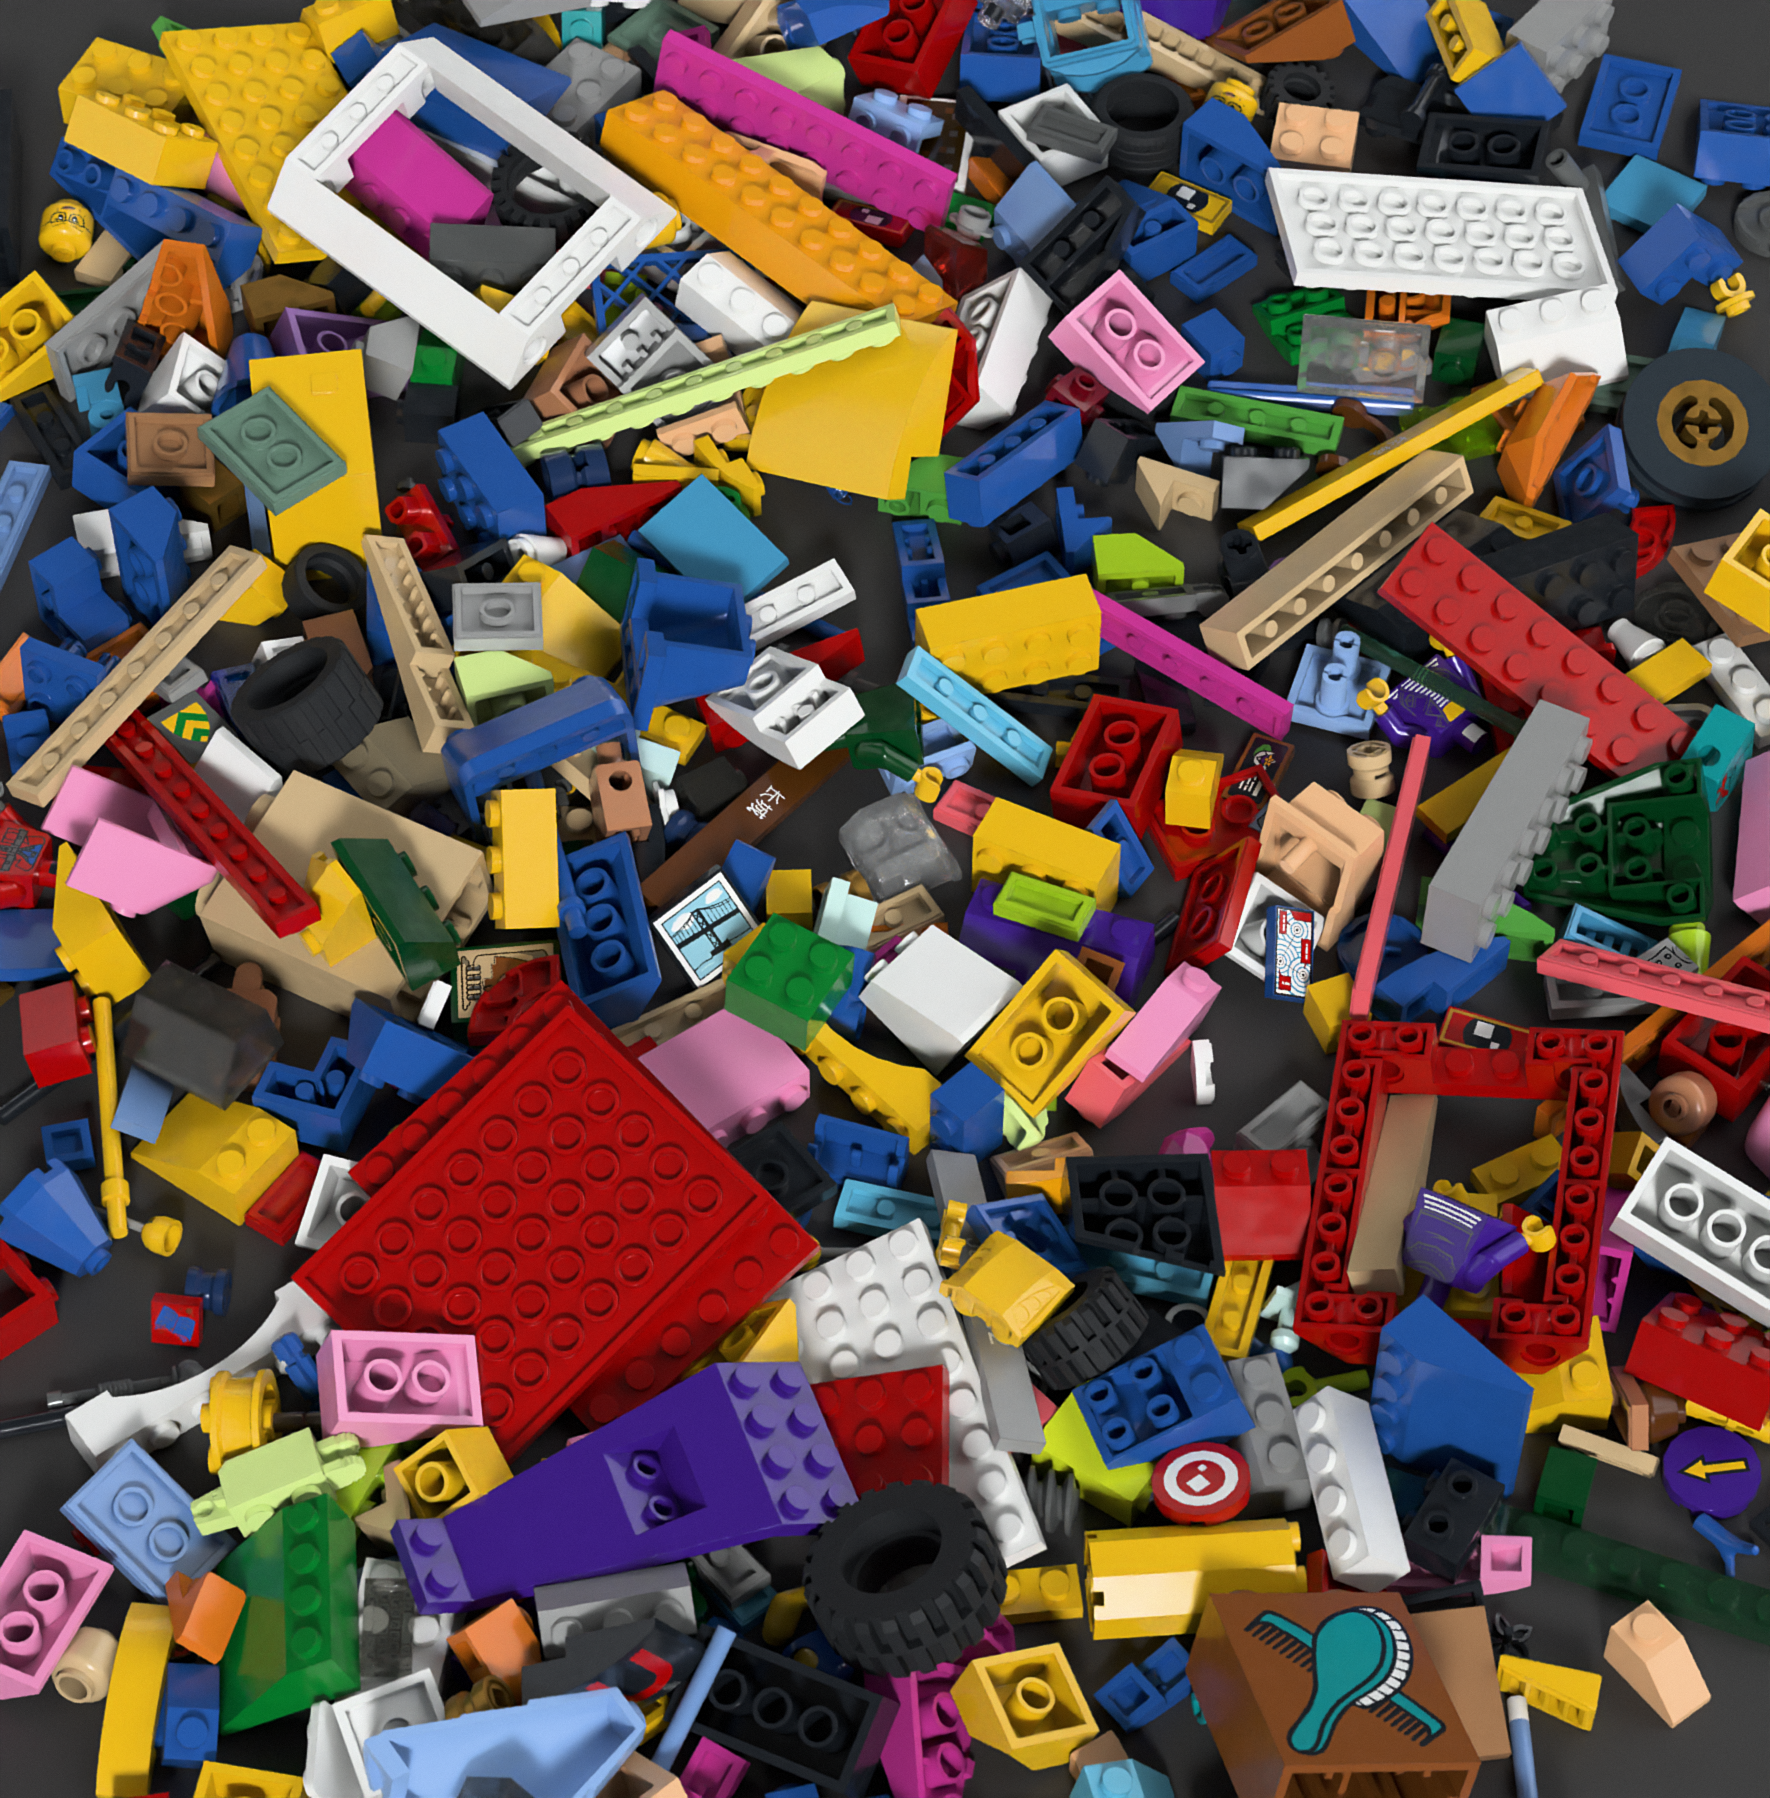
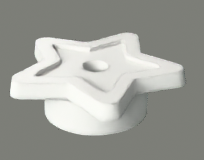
(667, 802)

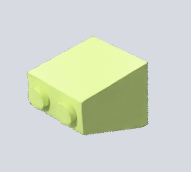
(806, 72)

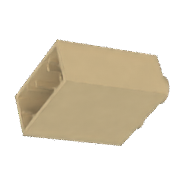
(296, 826)

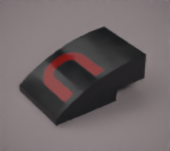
(637, 1657)

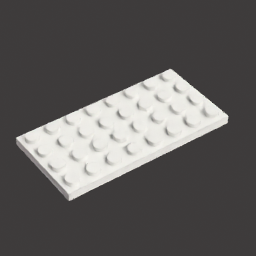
(1435, 235)
(885, 1314)

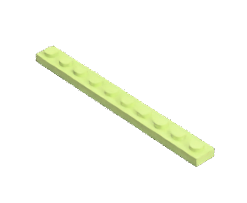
(712, 383)

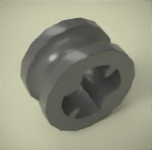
(1327, 631)

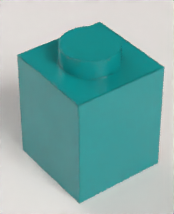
(585, 24)

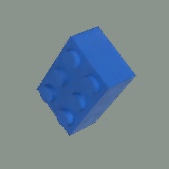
(487, 482)

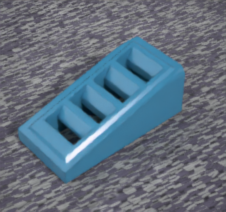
(1593, 925)

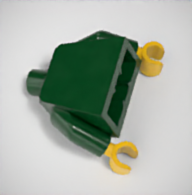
(892, 738)

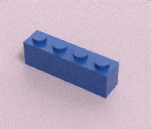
(1013, 463)

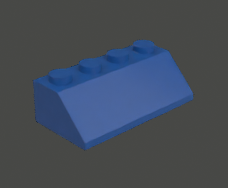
(616, 961)

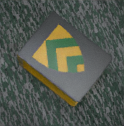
(189, 726)

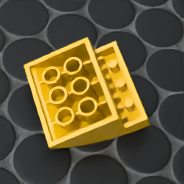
(859, 416)

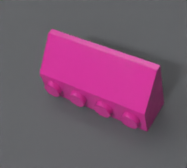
(414, 183)

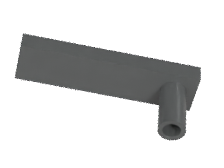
(1591, 182)

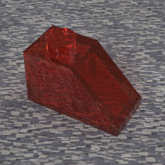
(956, 260)

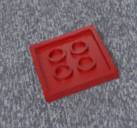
(889, 1426)

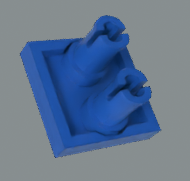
(60, 676)

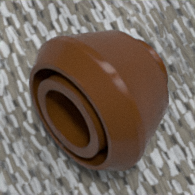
(1665, 1411)

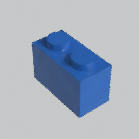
(967, 1114)

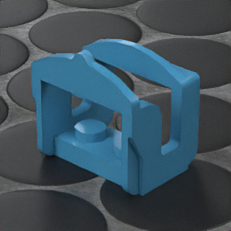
(1095, 66)

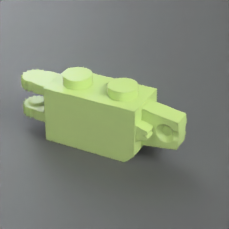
(275, 1477)

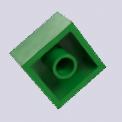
(789, 981)

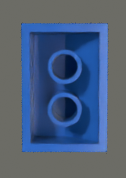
(150, 552)
(402, 1052)

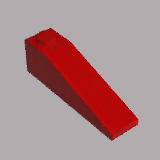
(833, 655)

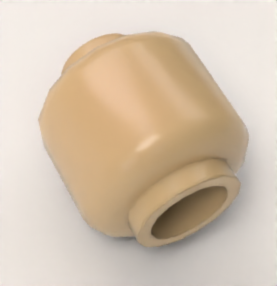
(86, 1666)

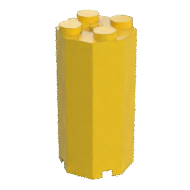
(1162, 1575)

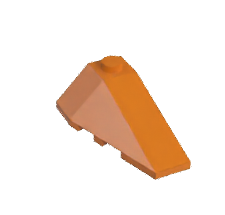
(187, 298)

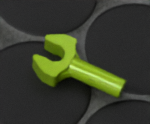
(1298, 1379)

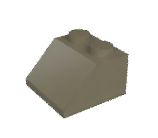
(393, 769)

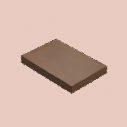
(1465, 1662)

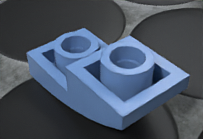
(142, 1105)

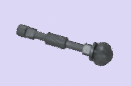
(126, 1387)

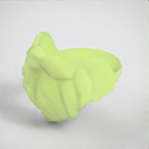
(1020, 1127)

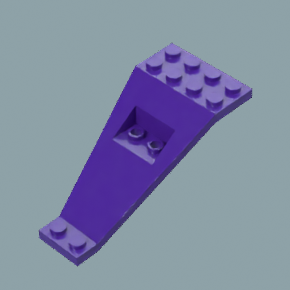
(679, 1477)

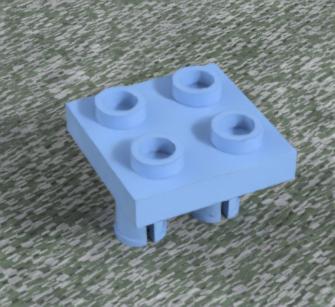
(1328, 687)

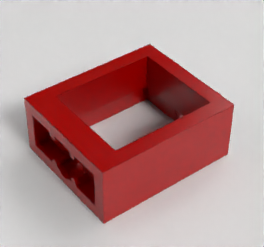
(33, 1315)

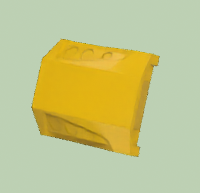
(1007, 1288)

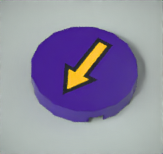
(1711, 1472)

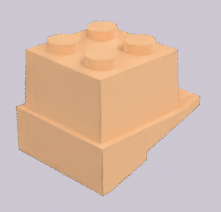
(1322, 855)

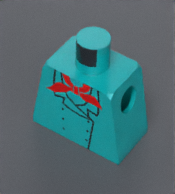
(1724, 746)

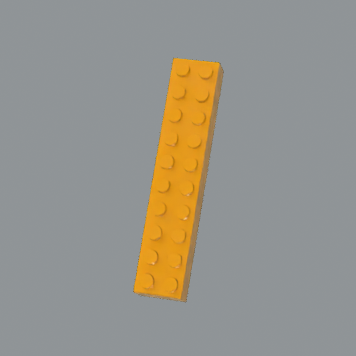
(761, 211)

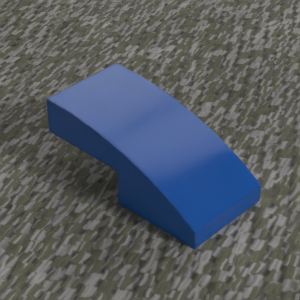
(1147, 1690)

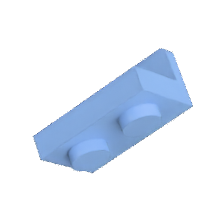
(894, 119)
(942, 749)

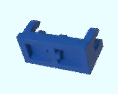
(860, 1153)

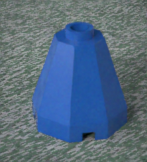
(56, 1221)

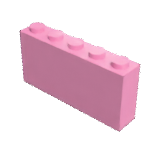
(730, 1075)

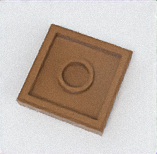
(167, 450)

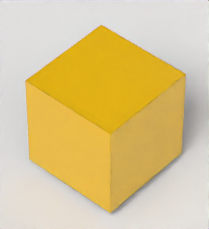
(452, 1471)

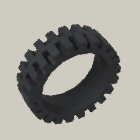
(512, 171)

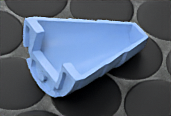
(548, 1747)

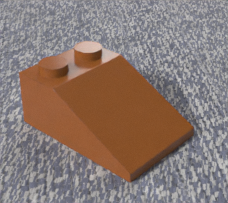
(1287, 32)

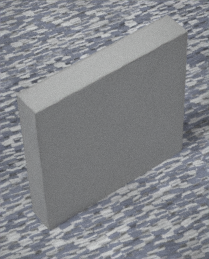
(497, 616)

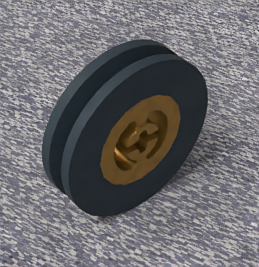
(1683, 468)

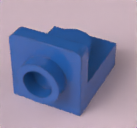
(25, 735)

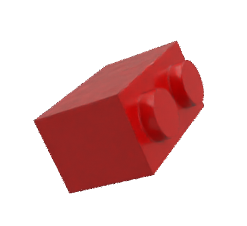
(57, 1033)

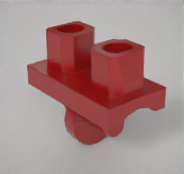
(423, 526)

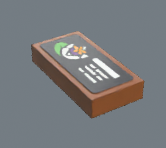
(1274, 757)

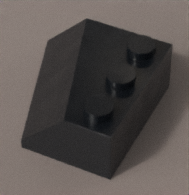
(1145, 1207)

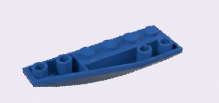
(146, 214)

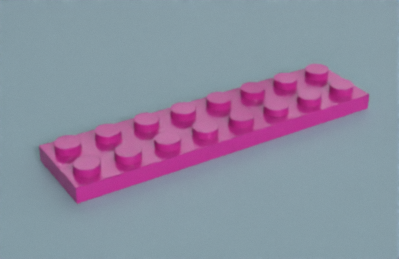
(767, 112)

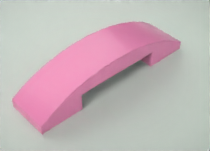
(1499, 1563)

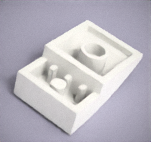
(788, 707)

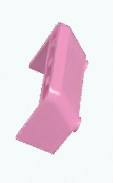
(128, 844)

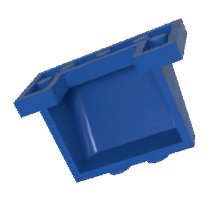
(681, 639)

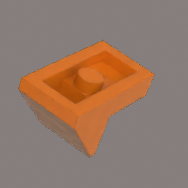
(203, 1612)

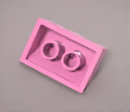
(42, 1605)

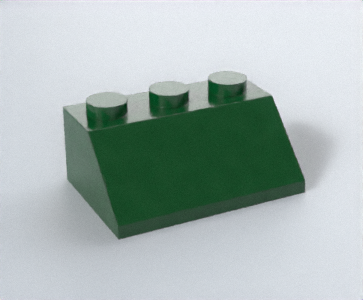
(400, 909)

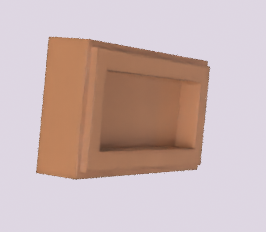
(1629, 1409)

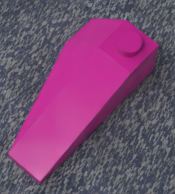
(928, 1739)

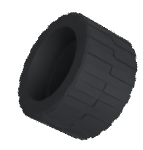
(307, 706)

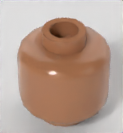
(1683, 1103)

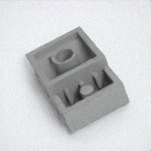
(645, 350)

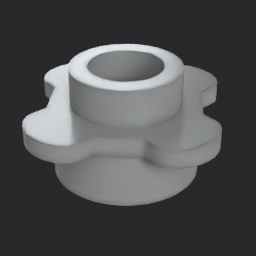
(972, 222)

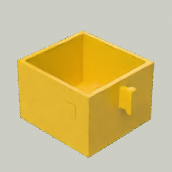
(332, 400)

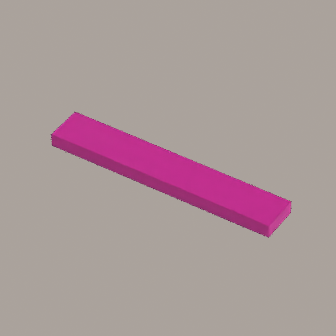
(1194, 669)

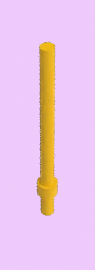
(115, 1189)

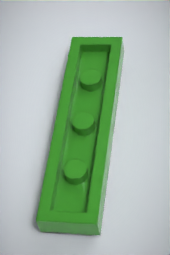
(1263, 421)

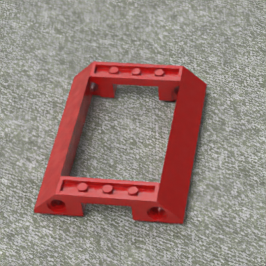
(1407, 1059)

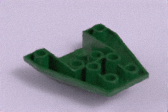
(1633, 848)

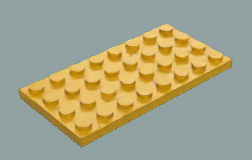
(259, 99)

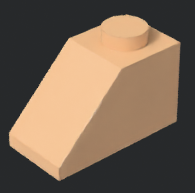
(1657, 1663)

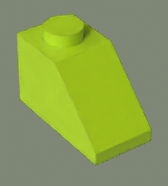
(1132, 563)

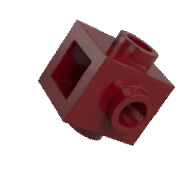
(1079, 391)

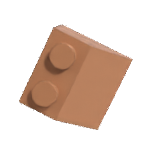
(569, 383)

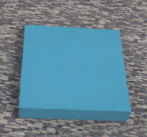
(1648, 191)

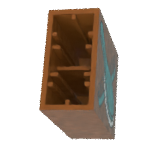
(1327, 1698)

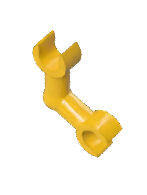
(950, 1244)

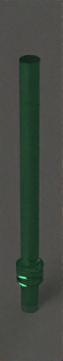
(1438, 684)

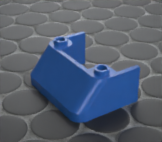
(534, 739)

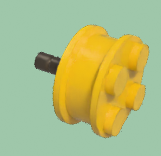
(246, 1416)

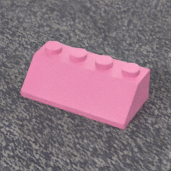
(1752, 869)

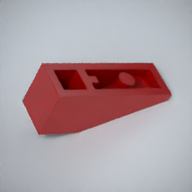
(605, 511)

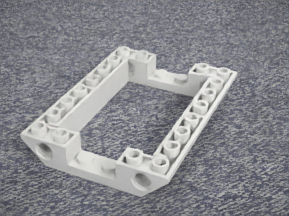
(531, 323)

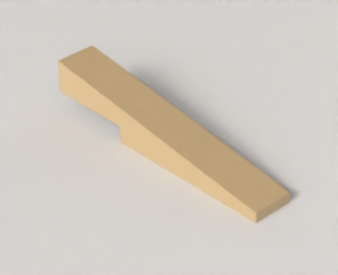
(1172, 51)
(417, 642)
(1392, 1193)

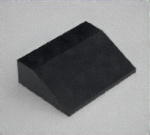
(1387, 624)

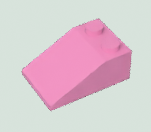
(1126, 344)
(397, 1385)

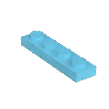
(974, 716)

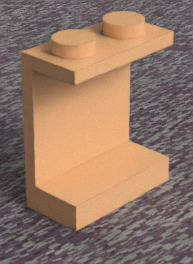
(719, 423)

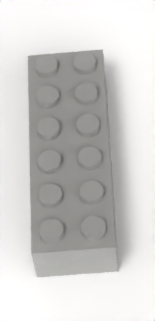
(1506, 832)

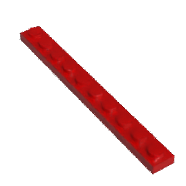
(213, 827)

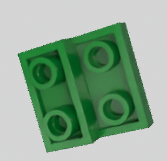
(1283, 316)

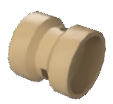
(1370, 769)

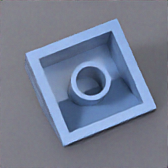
(1029, 212)

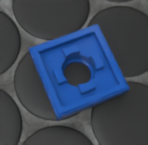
(1034, 1224)

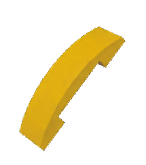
(135, 1702)

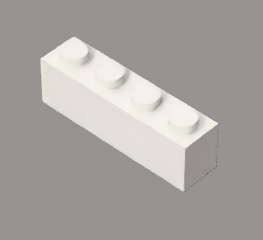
(1351, 1490)

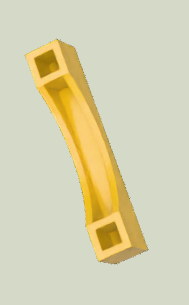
(887, 1091)

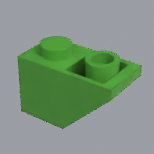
(925, 491)

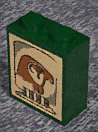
(482, 969)

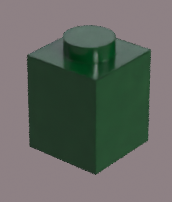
(1458, 352)
(1565, 1486)

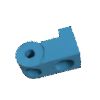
(91, 396)

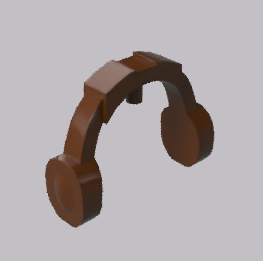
(1355, 417)

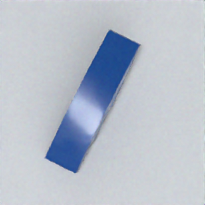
(919, 567)

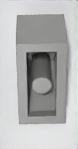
(389, 355)

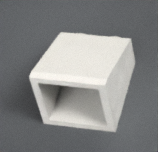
(937, 996)

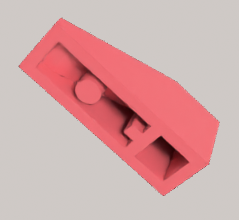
(1107, 1090)

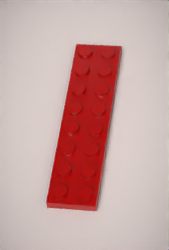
(1530, 653)

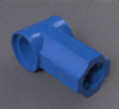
(850, 1012)

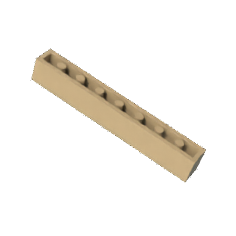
(1336, 559)

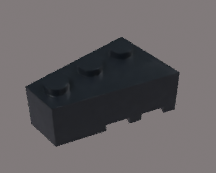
(1085, 245)

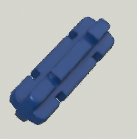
(299, 1367)

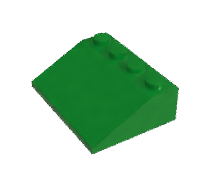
(298, 1617)

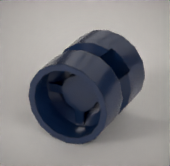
(570, 472)

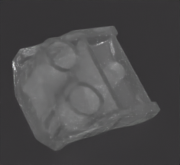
(897, 847)

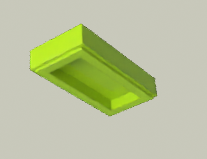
(1044, 906)

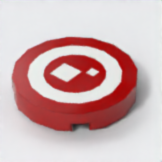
(1201, 1484)

